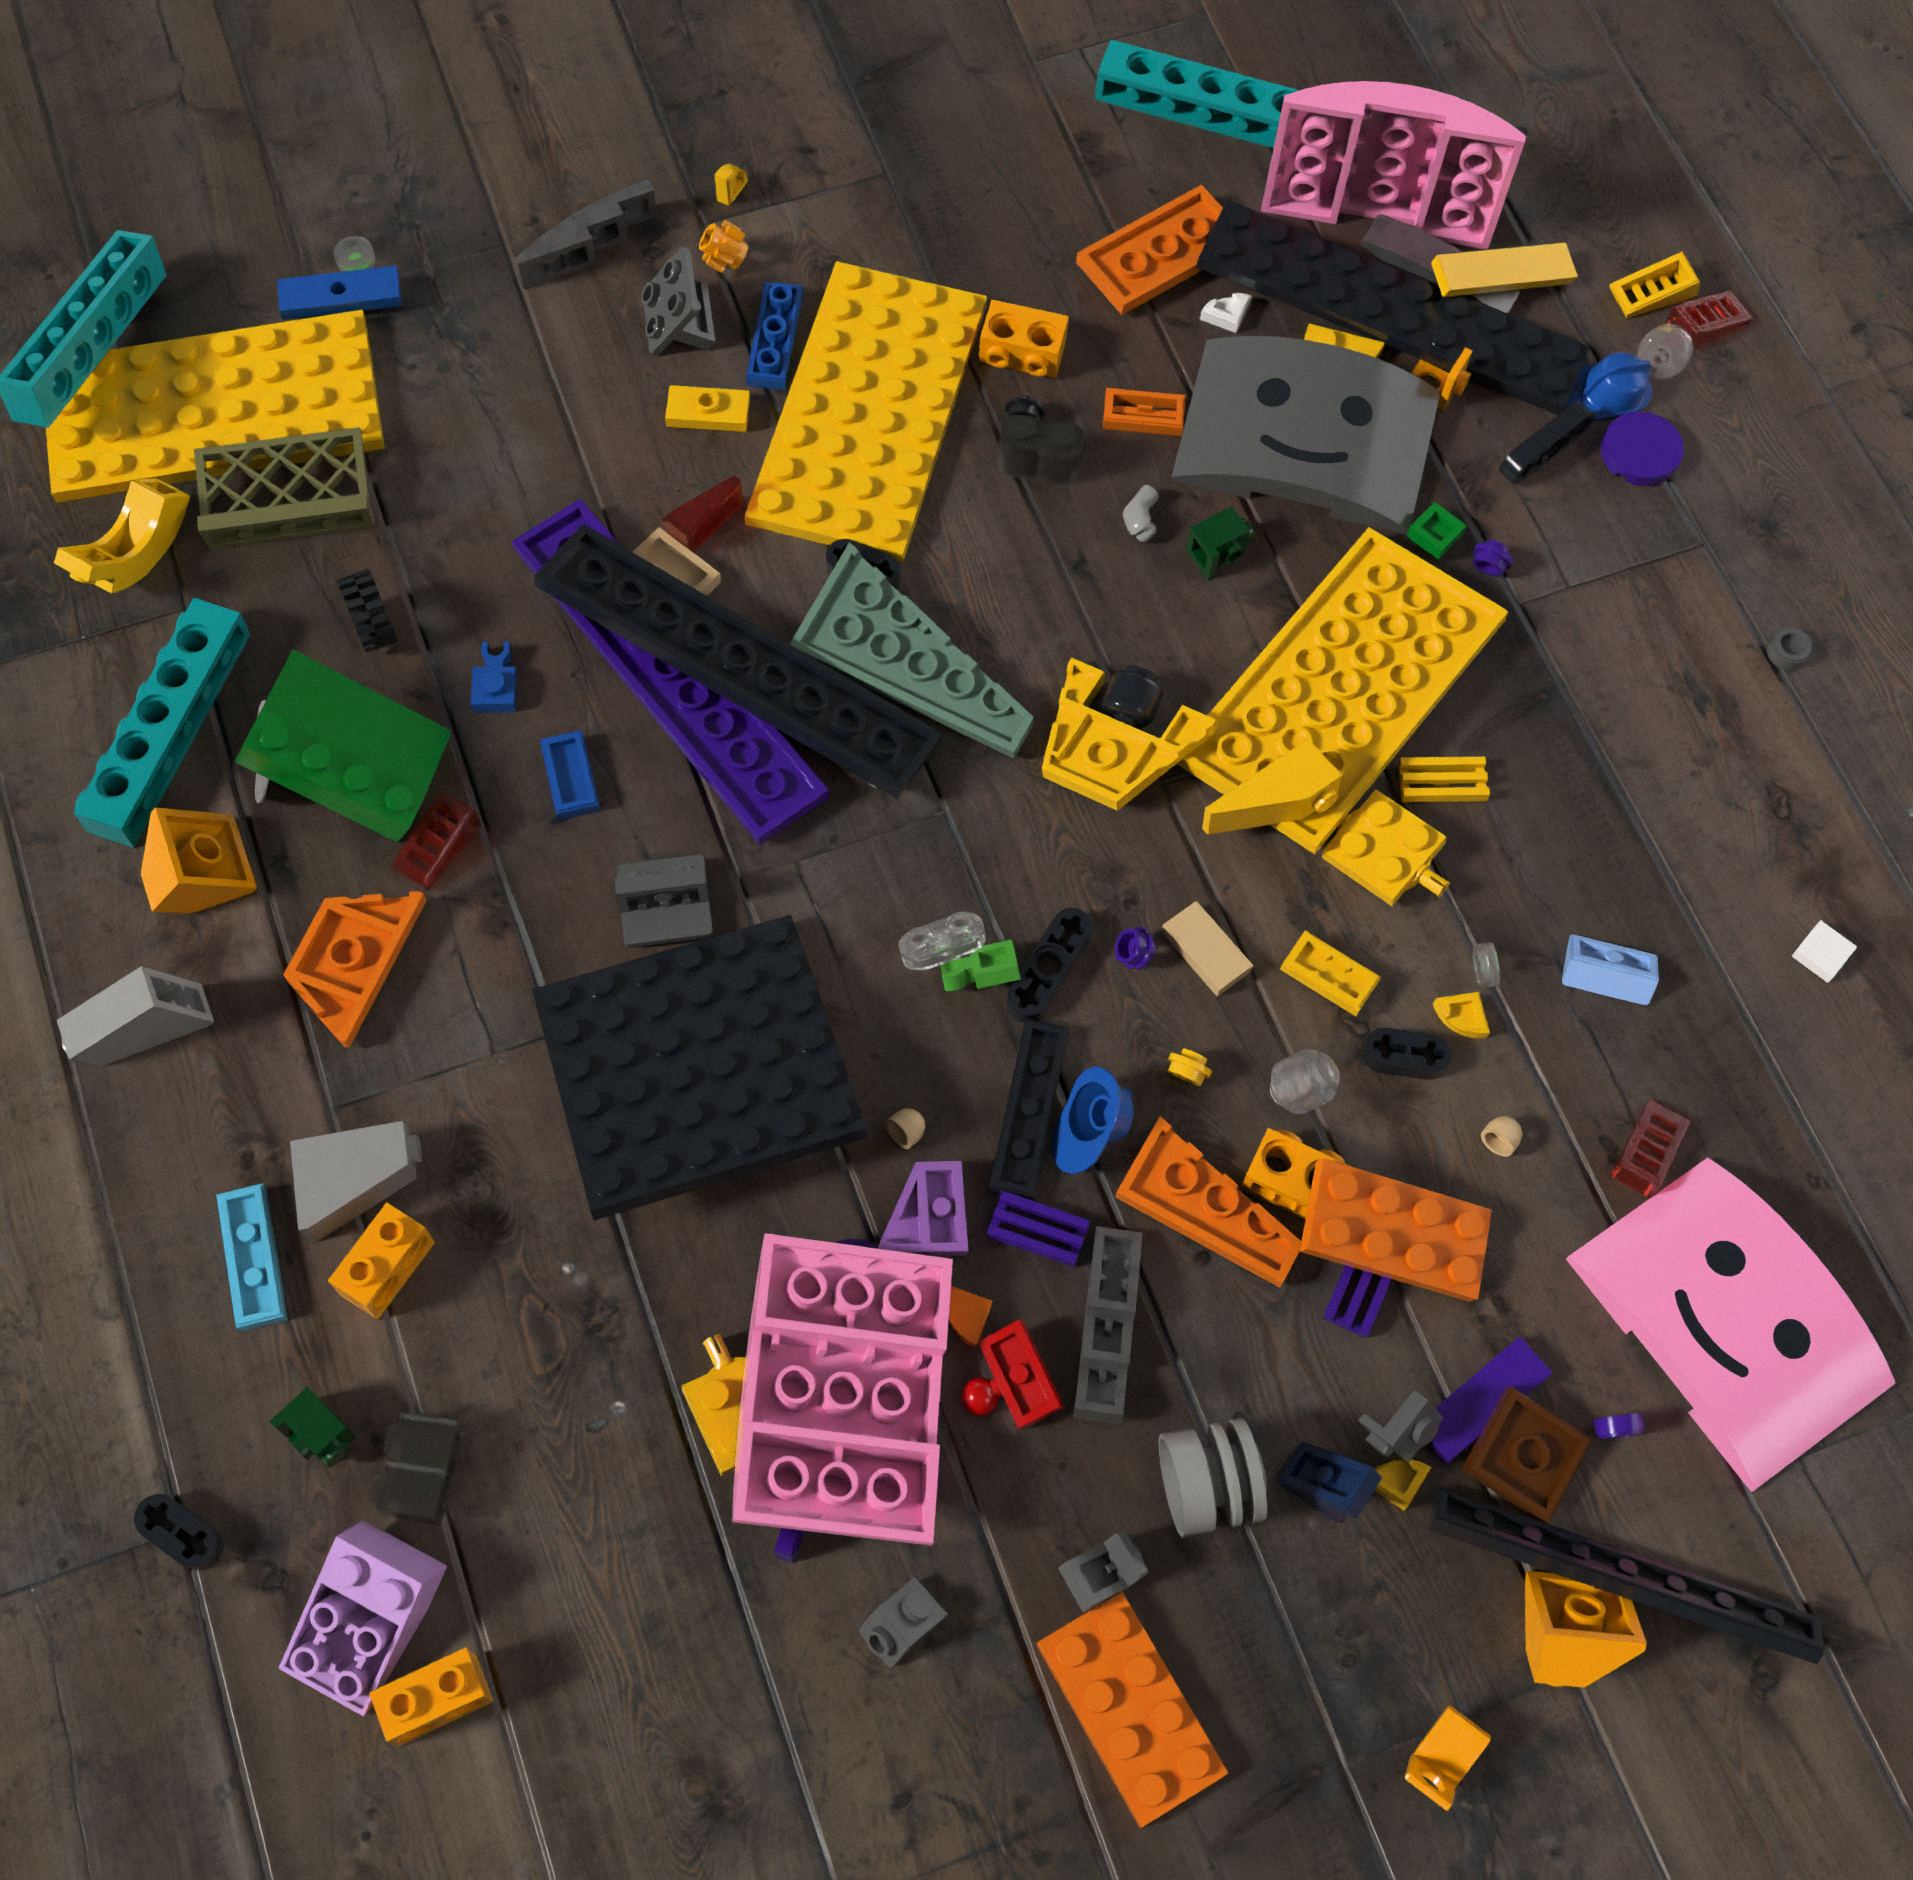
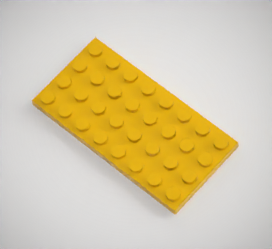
(165, 398)
(867, 410)
(1349, 675)

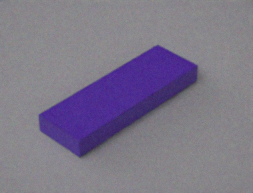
(1473, 1402)

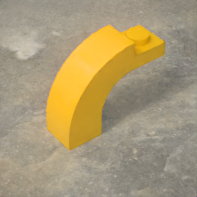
(135, 541)

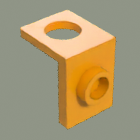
(1449, 383)
(1446, 1756)

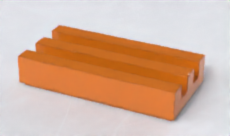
(1144, 417)

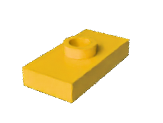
(707, 408)
(1330, 973)

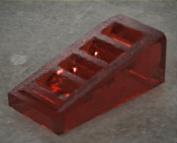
(1708, 331)
(702, 516)
(435, 819)
(1635, 1175)

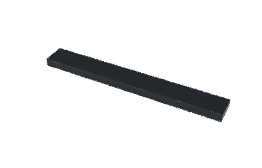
(1627, 1575)

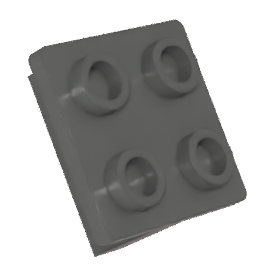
(678, 306)
(663, 901)

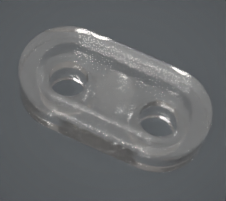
(942, 941)

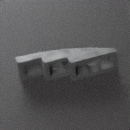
(574, 240)
(1413, 251)
(1108, 1325)

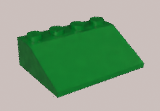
(344, 746)

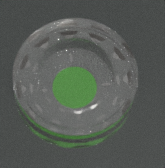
(354, 254)
(1486, 965)

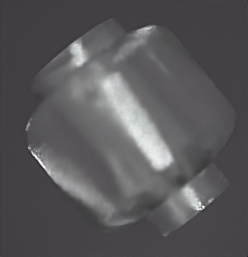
(1673, 340)
(1304, 1081)

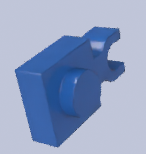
(496, 684)

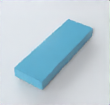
(251, 1257)

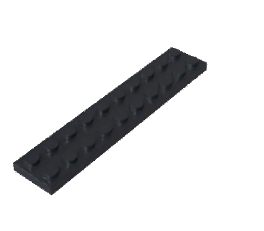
(1392, 306)
(739, 660)

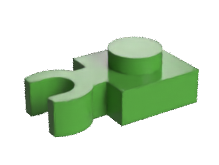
(987, 967)

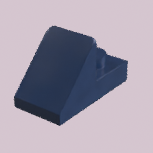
(1329, 1481)

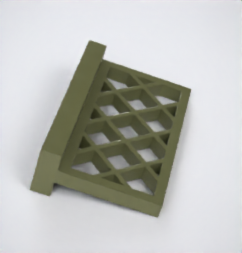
(283, 520)

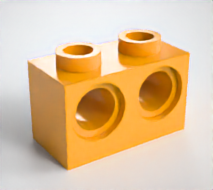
(1023, 339)
(1290, 1188)
(381, 1261)
(431, 1697)

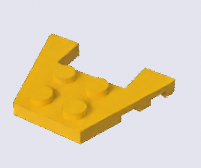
(1107, 756)

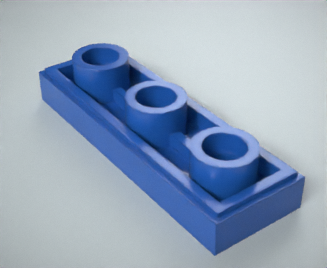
(339, 292)
(775, 335)

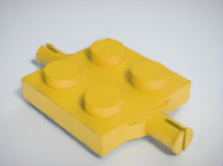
(1386, 849)
(717, 1402)

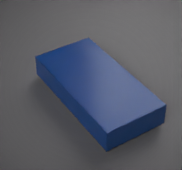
(569, 775)

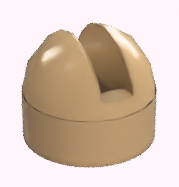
(905, 1127)
(1502, 1135)

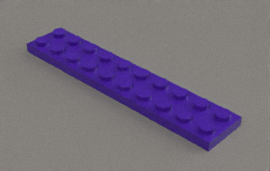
(730, 748)

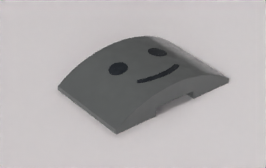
(1308, 428)

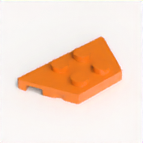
(350, 956)

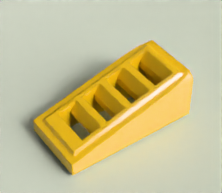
(1673, 266)

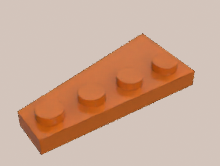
(1195, 1199)

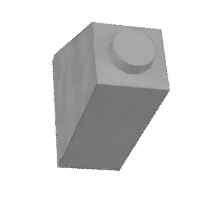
(133, 1017)
(349, 1173)

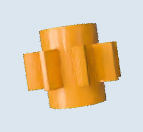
(723, 246)

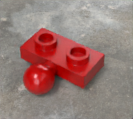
(1018, 1377)

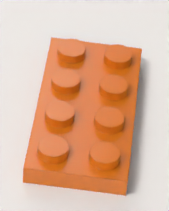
(1152, 251)
(1396, 1230)
(1131, 1709)

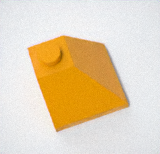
(194, 861)
(1577, 1630)

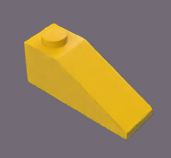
(1278, 793)

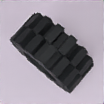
(367, 610)

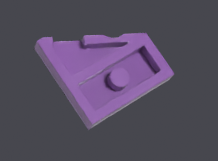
(930, 1212)

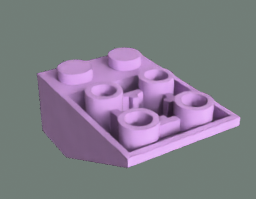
(361, 1615)

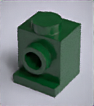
(1219, 540)
(314, 1428)

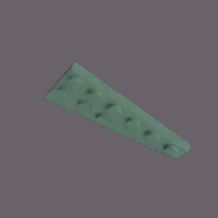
(899, 652)

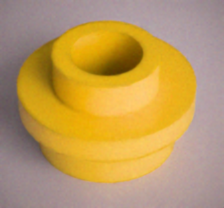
(1189, 1067)

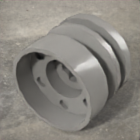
(1221, 1475)

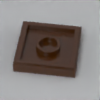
(1527, 1454)

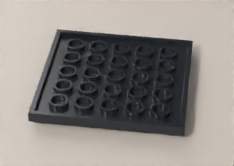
(696, 1066)

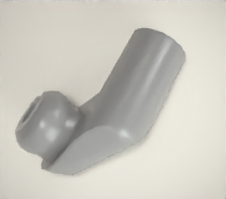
(1137, 514)

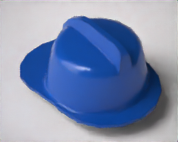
(1613, 386)
(1094, 1116)

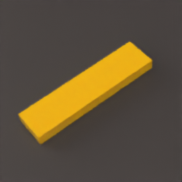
(1504, 269)

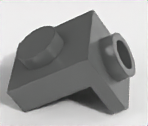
(1407, 1431)
(1104, 1571)
(901, 1622)

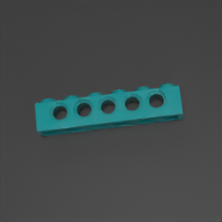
(1190, 93)
(81, 329)
(166, 742)

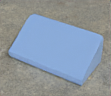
(1610, 970)

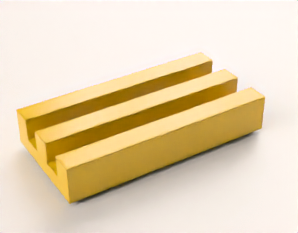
(1443, 772)

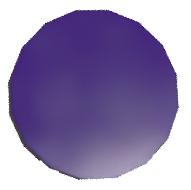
(1642, 448)

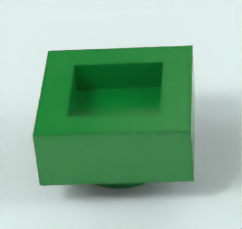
(1436, 530)

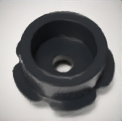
(1026, 406)

